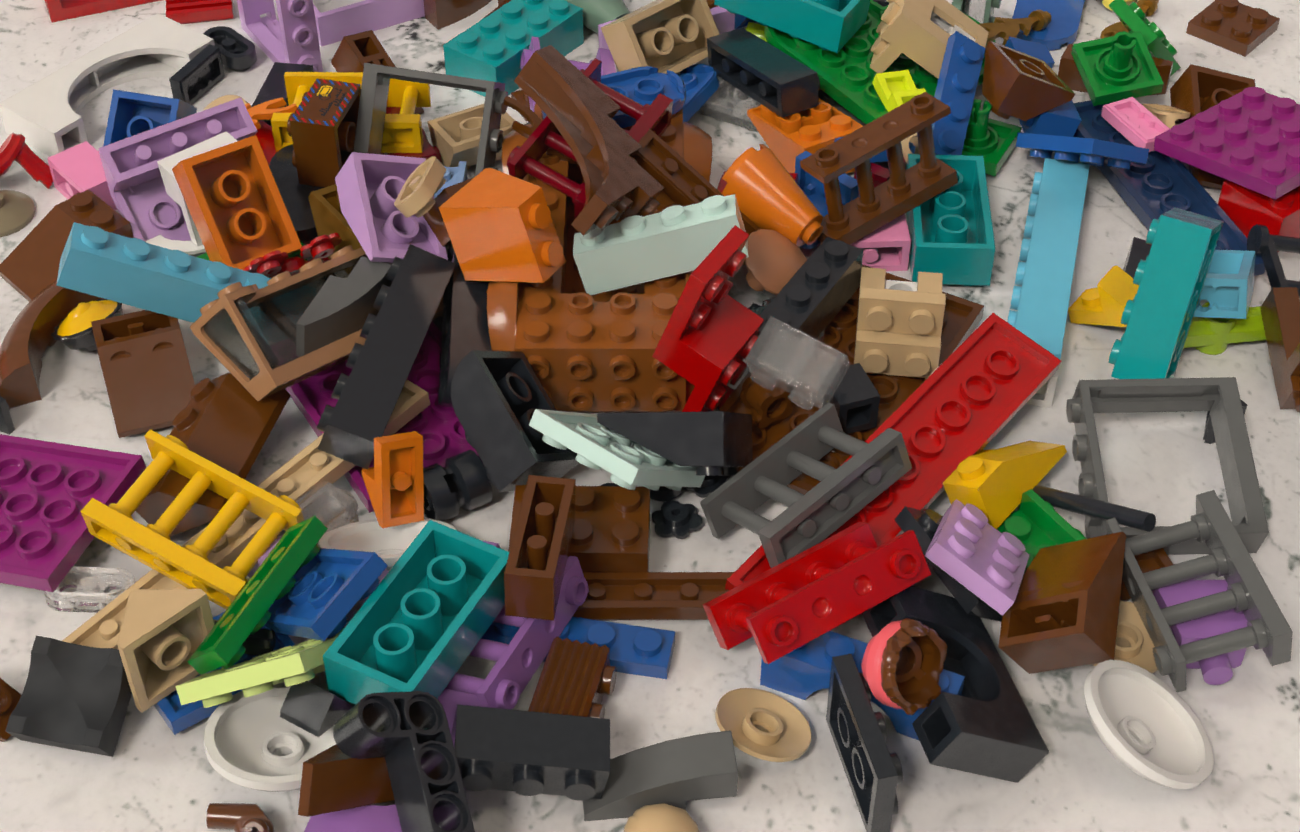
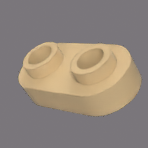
(420, 187)

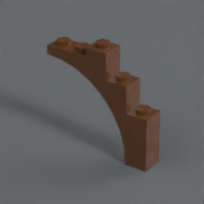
(605, 152)

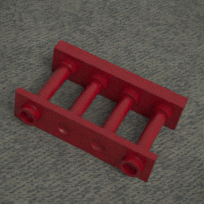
(525, 159)

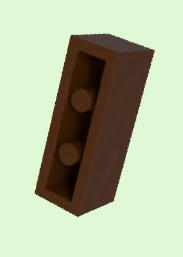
(540, 548)

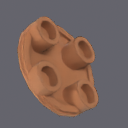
(771, 260)

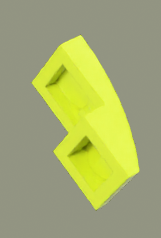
(895, 88)

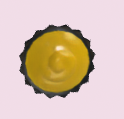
(76, 328)

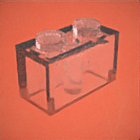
(796, 364)

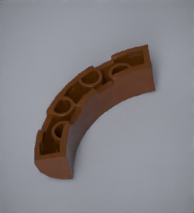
(29, 338)

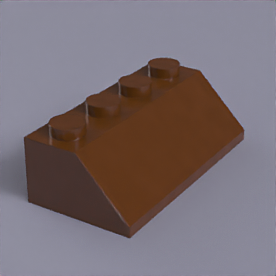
(223, 427)

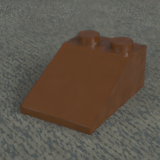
(37, 258)

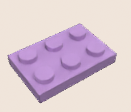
(979, 555)

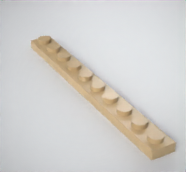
(292, 480)

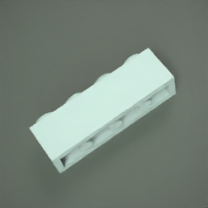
(654, 244)

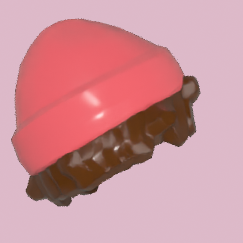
(905, 665)

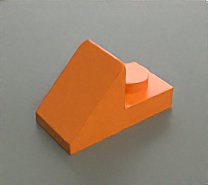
(397, 479)

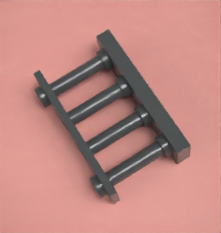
(823, 508)
(1245, 592)

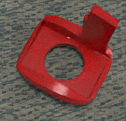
(17, 150)

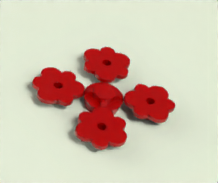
(275, 262)

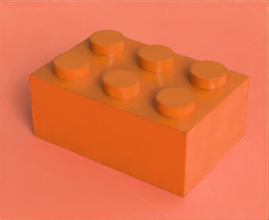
(236, 203)

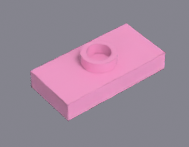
(1134, 122)

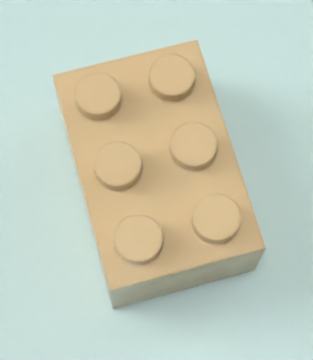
(661, 35)

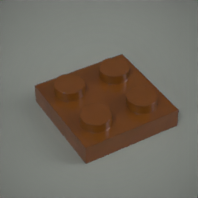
(1233, 26)

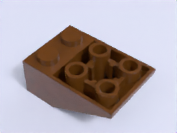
(143, 369)
(1067, 606)

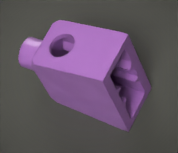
(1216, 669)

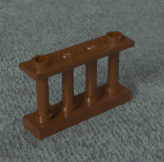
(905, 187)

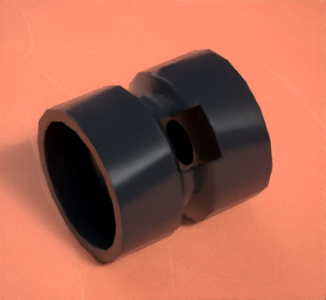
(456, 485)

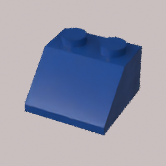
(138, 112)

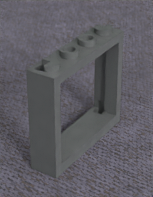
(374, 103)
(1215, 395)

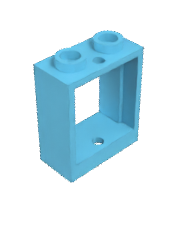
(1228, 285)

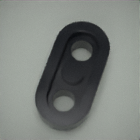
(235, 49)

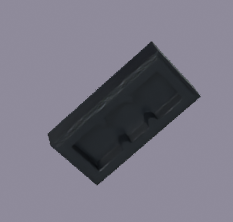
(198, 75)

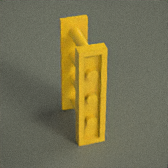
(401, 130)
(190, 563)

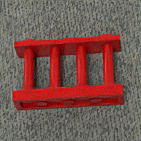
(816, 591)

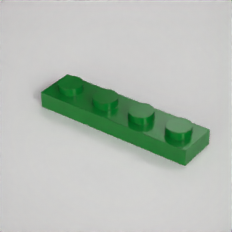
(250, 608)

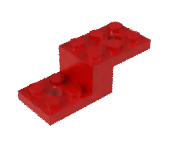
(710, 329)

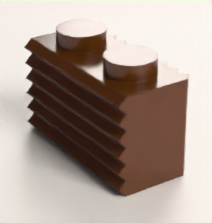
(574, 679)

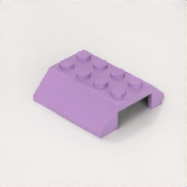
(135, 174)

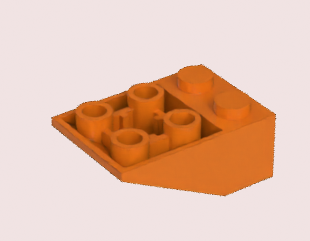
(801, 131)

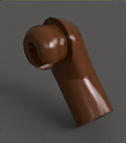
(238, 817)

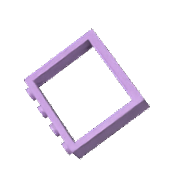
(364, 17)
(287, 40)

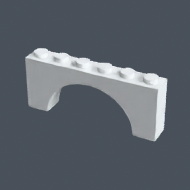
(51, 106)

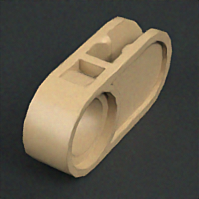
(1167, 114)

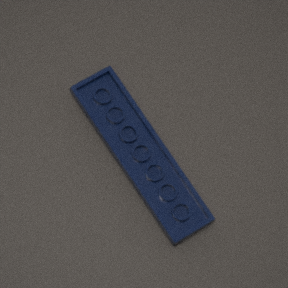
(1159, 184)

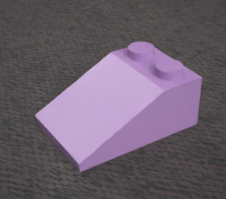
(367, 196)

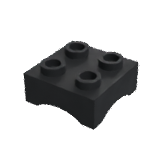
(72, 698)

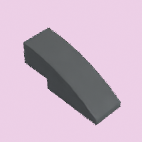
(341, 306)
(668, 774)

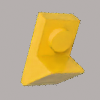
(1106, 302)

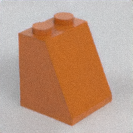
(502, 230)

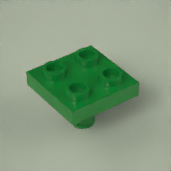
(1135, 20)
(1117, 68)
(989, 138)

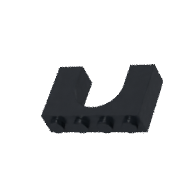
(988, 725)

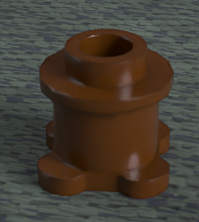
(768, 403)

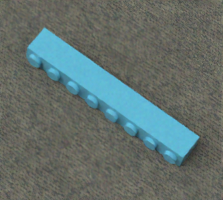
(1049, 253)

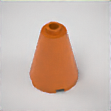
(772, 196)

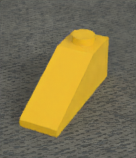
(1001, 476)

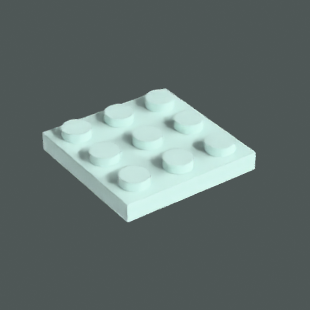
(604, 448)

